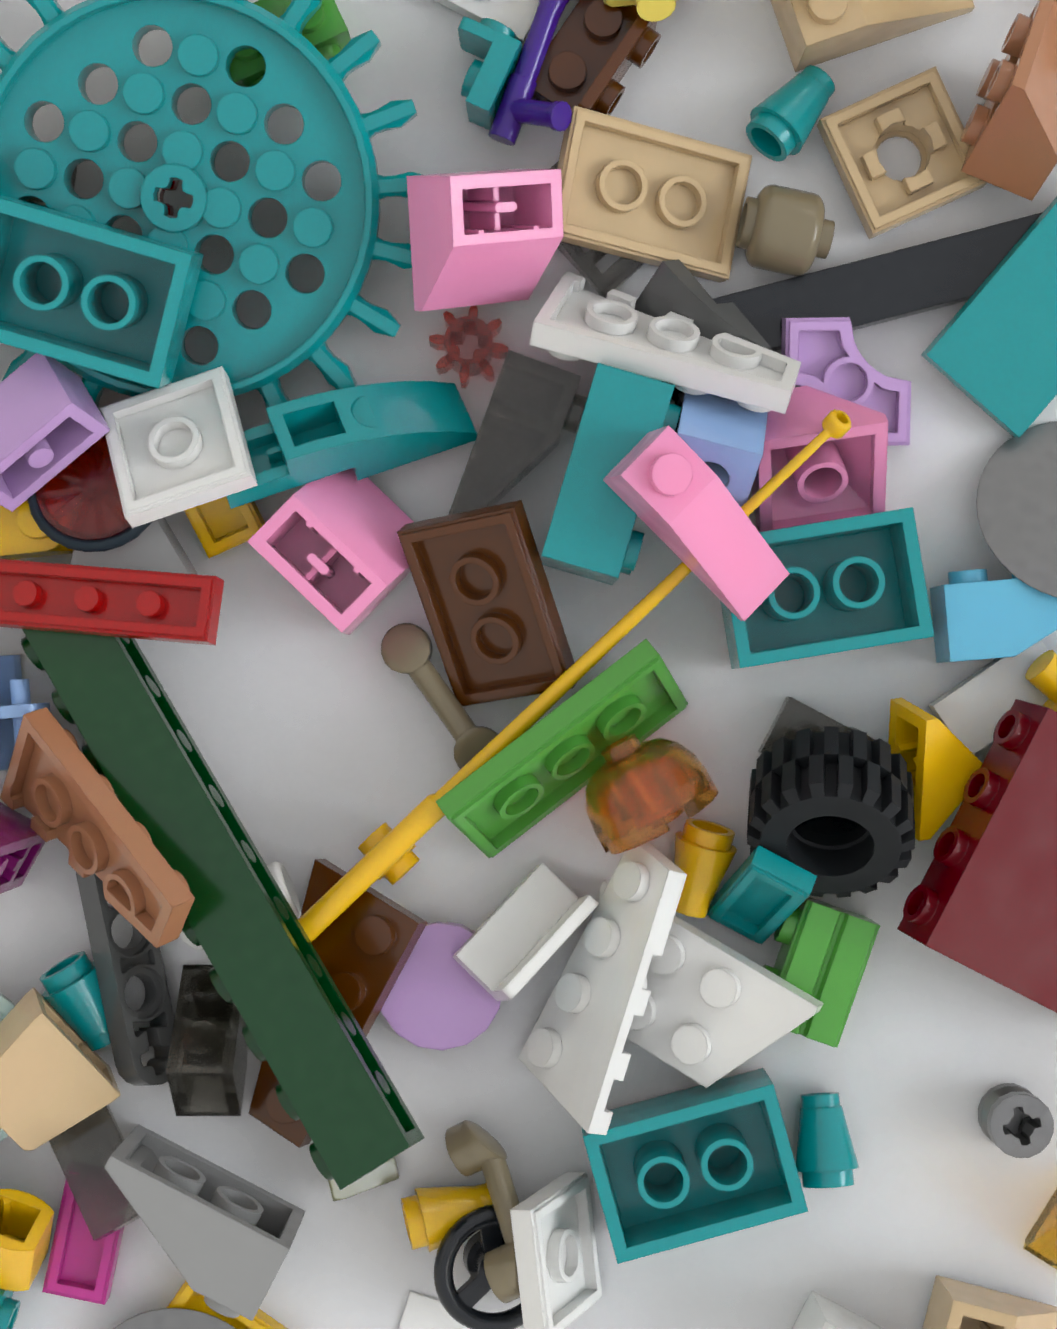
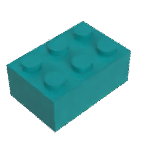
(93, 293)
(591, 523)
(846, 590)
(694, 1166)

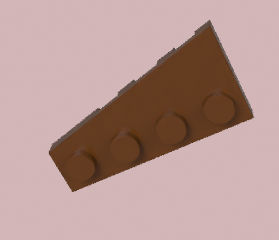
(364, 958)

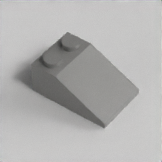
(208, 1221)

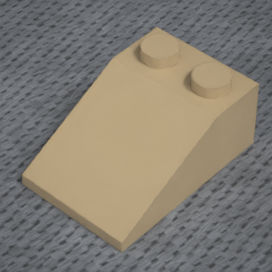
(833, 28)

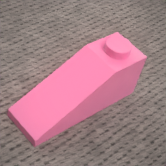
(697, 520)

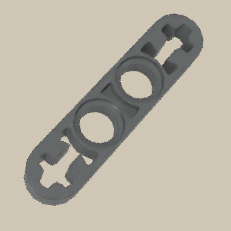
(113, 970)

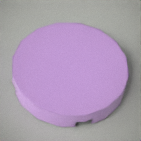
(435, 997)

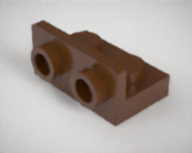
(594, 55)

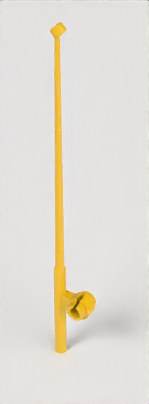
(390, 851)

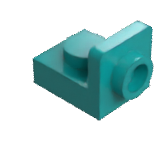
(487, 79)

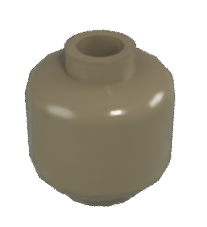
(784, 230)

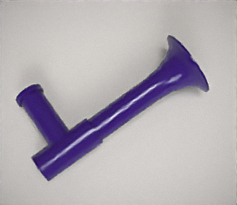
(517, 103)

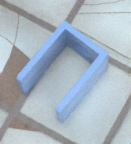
(725, 439)

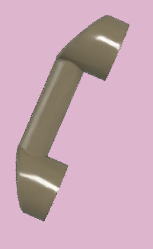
(408, 651)
(473, 1151)

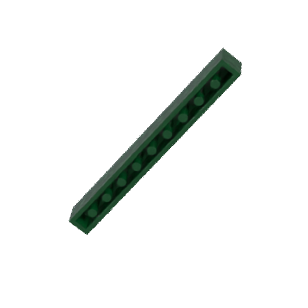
(238, 911)

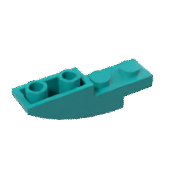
(356, 429)

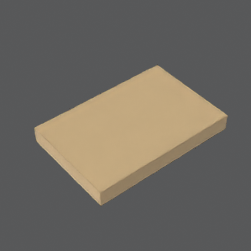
(651, 194)

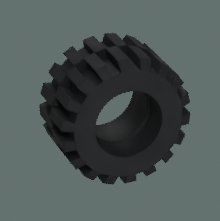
(834, 809)

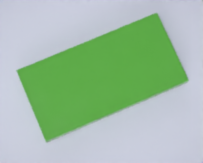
(562, 750)

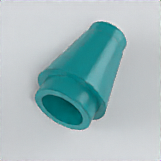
(790, 114)
(76, 997)
(824, 1143)

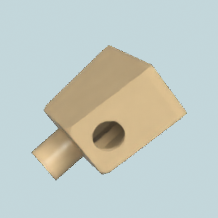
(47, 1074)

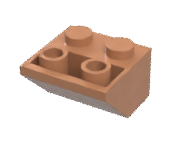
(1017, 127)

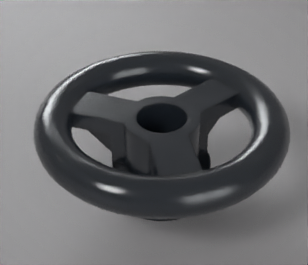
(460, 1302)

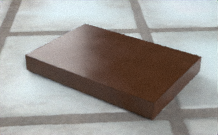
(487, 602)

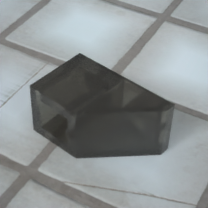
(206, 1049)

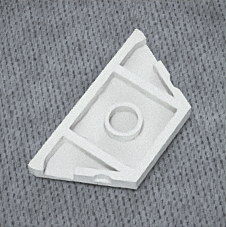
(713, 1006)

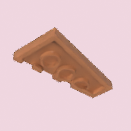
(102, 837)

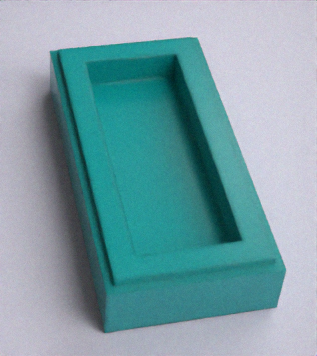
(761, 895)

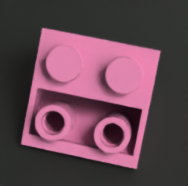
(482, 235)
(337, 546)

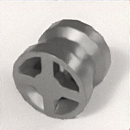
(1006, 1108)

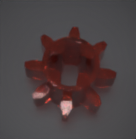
(455, 335)

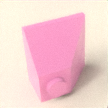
(838, 479)

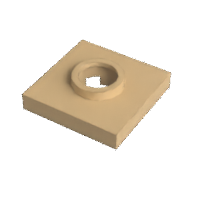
(909, 110)

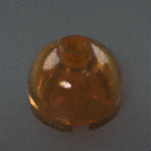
(644, 790)

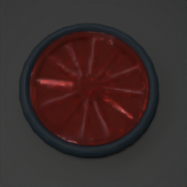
(84, 505)

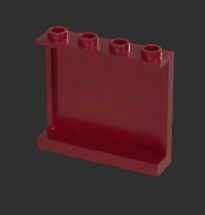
(995, 867)

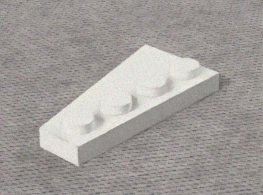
(664, 348)
(604, 984)

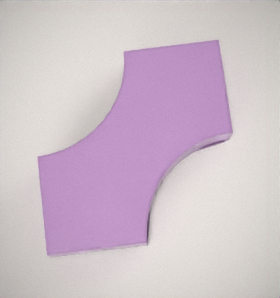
(837, 367)

